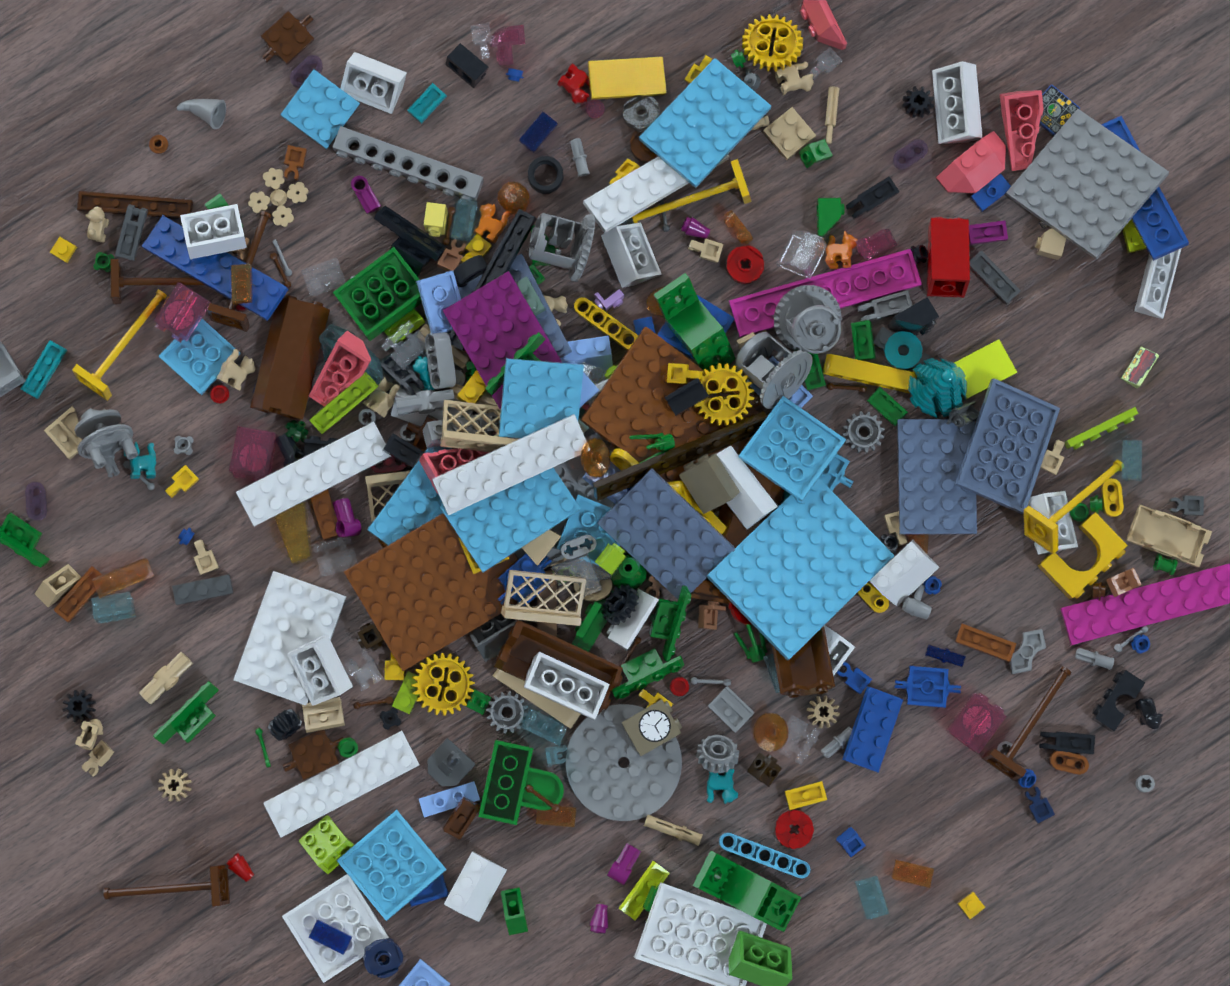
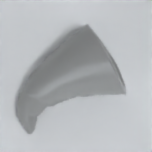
(209, 110)

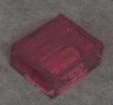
(181, 312)
(252, 453)
(976, 722)

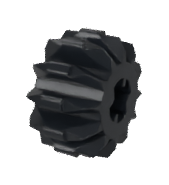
(922, 97)
(80, 698)
(285, 724)

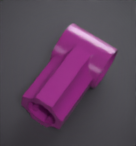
(366, 195)
(347, 524)
(622, 867)

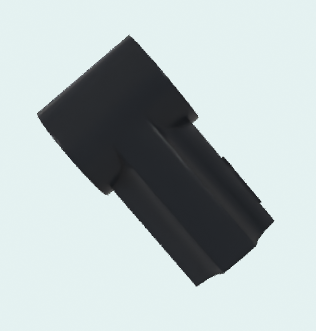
(289, 449)

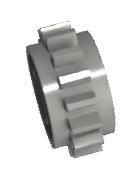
(853, 436)
(496, 712)
(717, 754)

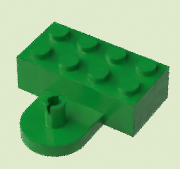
(507, 784)

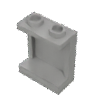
(9, 373)

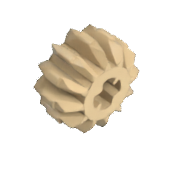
(830, 712)
(180, 789)

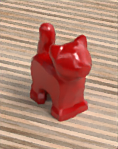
(573, 84)

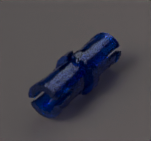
(945, 655)

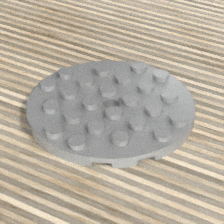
(614, 790)

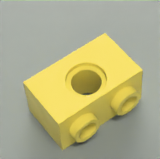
(435, 219)

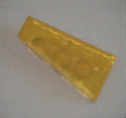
(295, 533)

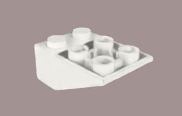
(838, 649)

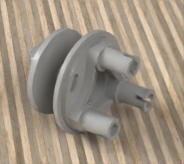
(104, 438)

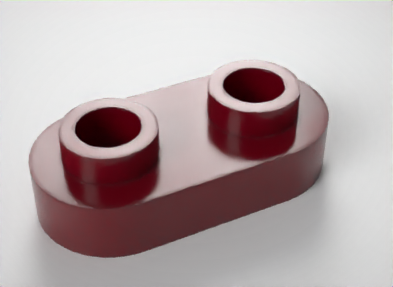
(389, 466)

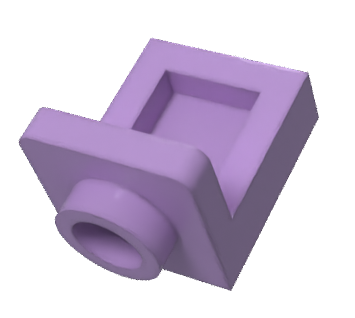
(614, 300)

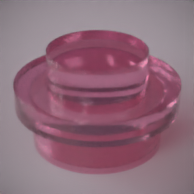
(595, 108)

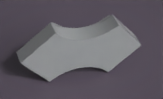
(1022, 659)

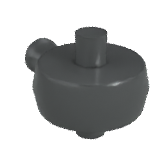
(752, 80)

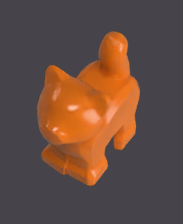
(487, 223)
(840, 252)

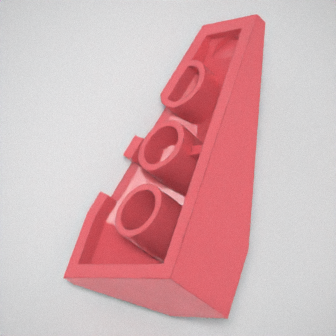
(1021, 123)
(343, 367)

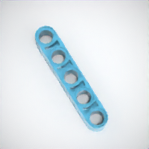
(772, 860)

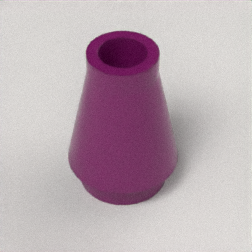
(694, 228)
(599, 921)

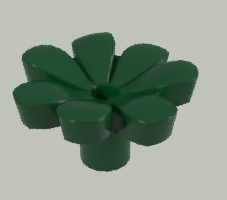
(296, 430)

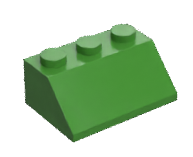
(760, 961)

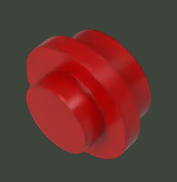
(219, 394)
(679, 686)

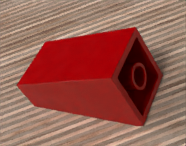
(948, 257)

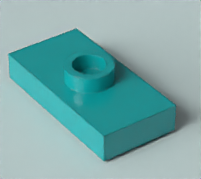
(427, 103)

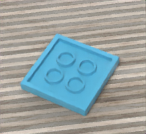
(319, 109)
(200, 357)
(585, 523)

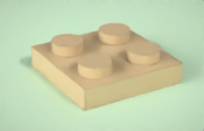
(789, 133)

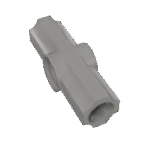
(423, 401)

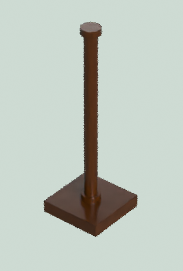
(119, 281)
(229, 316)
(1004, 762)
(219, 887)

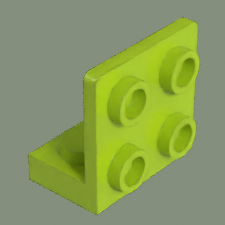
(326, 844)

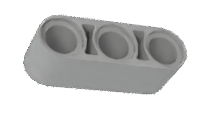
(440, 360)

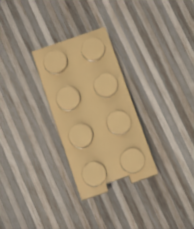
(1168, 535)

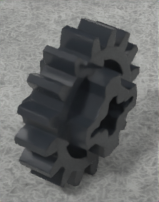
(620, 604)

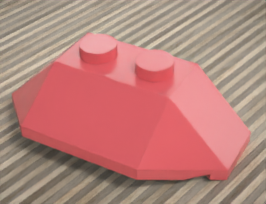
(822, 23)
(975, 166)

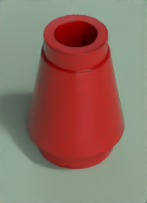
(240, 867)

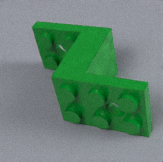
(694, 324)
(746, 891)

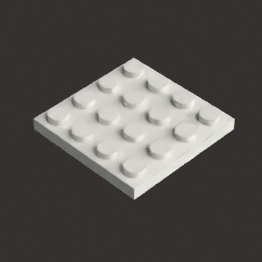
(344, 909)

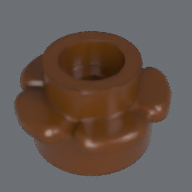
(1099, 590)

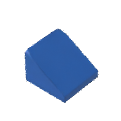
(850, 841)

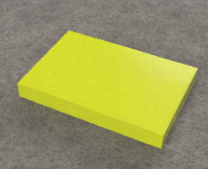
(985, 365)

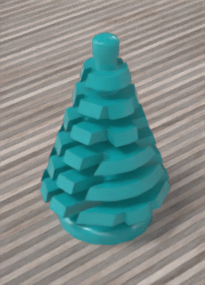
(937, 387)

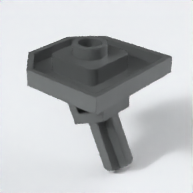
(449, 764)

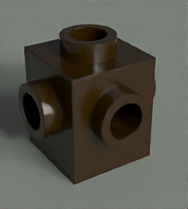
(363, 638)
(764, 769)

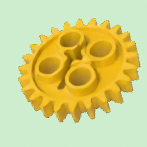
(755, 40)
(725, 411)
(459, 688)

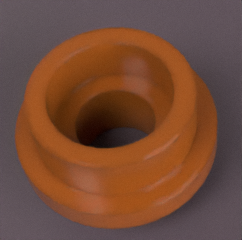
(161, 149)

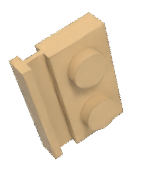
(323, 715)

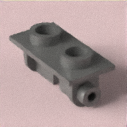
(963, 415)

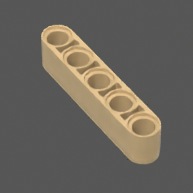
(556, 710)

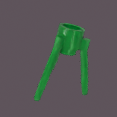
(662, 442)
(756, 651)

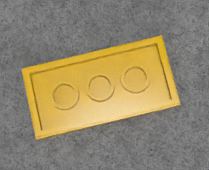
(626, 77)

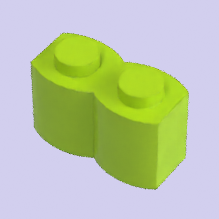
(611, 558)

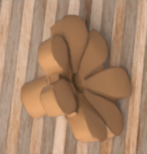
(242, 253)

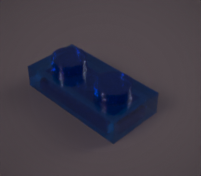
(538, 132)
(330, 936)

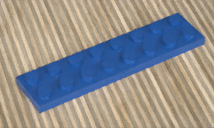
(1155, 218)
(214, 271)

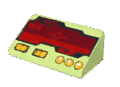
(1139, 367)

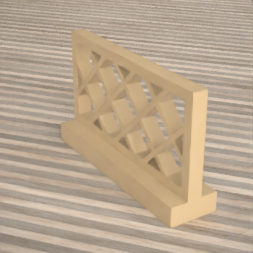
(462, 438)
(380, 480)
(543, 614)

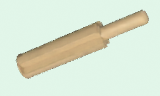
(831, 112)

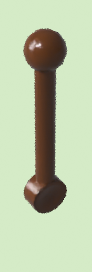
(451, 210)
(274, 256)
(830, 386)
(637, 640)
(389, 700)
(555, 807)

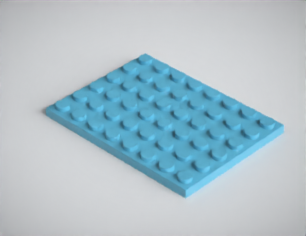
(800, 567)

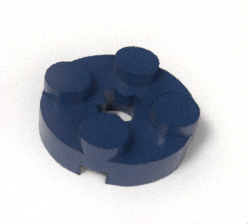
(378, 948)

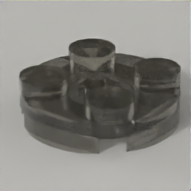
(642, 104)

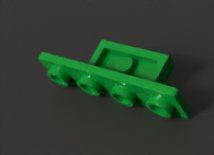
(523, 354)
(22, 539)
(668, 620)
(591, 627)
(645, 670)
(190, 717)

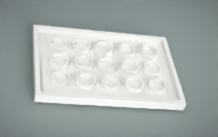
(287, 619)
(694, 935)

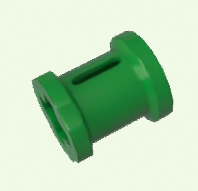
(1165, 564)

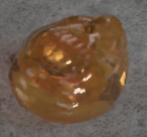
(513, 197)

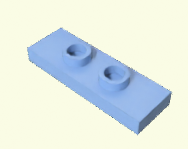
(448, 799)

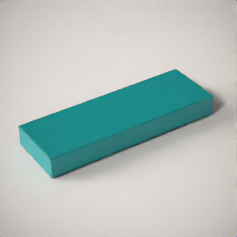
(43, 369)

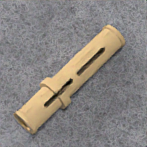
(673, 830)

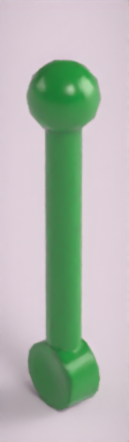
(259, 731)

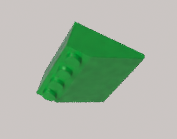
(380, 294)

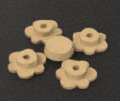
(278, 197)

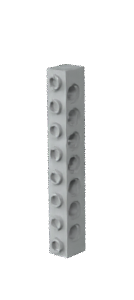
(347, 137)

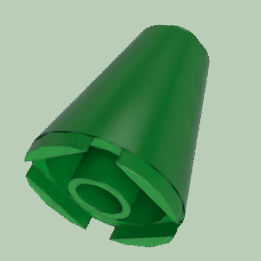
(633, 578)

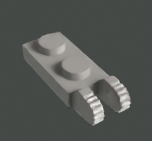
(887, 306)

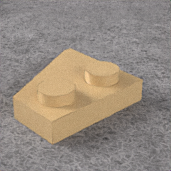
(63, 433)

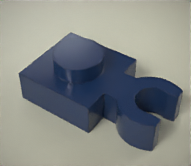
(1040, 808)

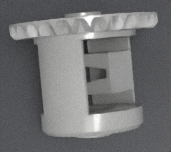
(561, 236)
(808, 319)
(772, 380)

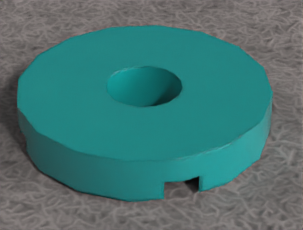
(903, 339)

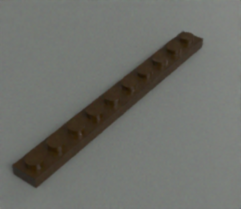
(679, 456)

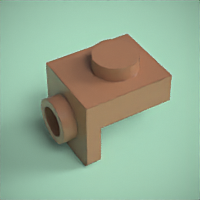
(1123, 582)
(708, 615)

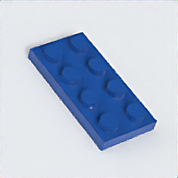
(872, 729)

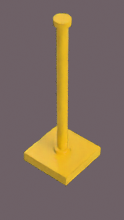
(737, 183)
(93, 380)
(1045, 530)

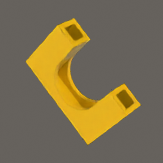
(1108, 547)

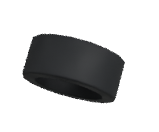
(550, 161)
(470, 270)

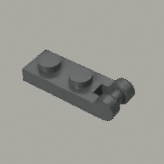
(131, 233)

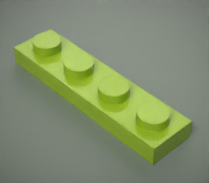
(343, 403)
(1109, 426)

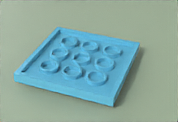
(538, 395)
(792, 448)
(391, 865)

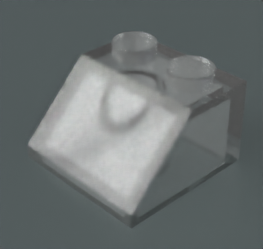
(802, 253)

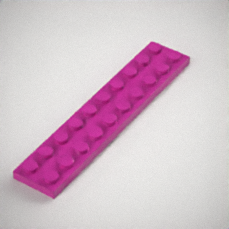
(848, 285)
(1147, 604)

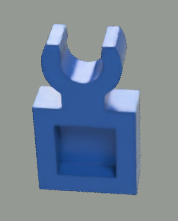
(856, 679)

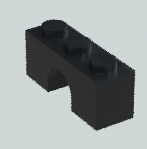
(1106, 713)

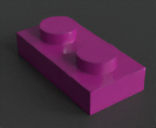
(988, 232)

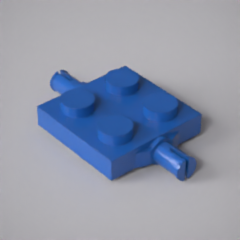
(526, 564)
(927, 686)

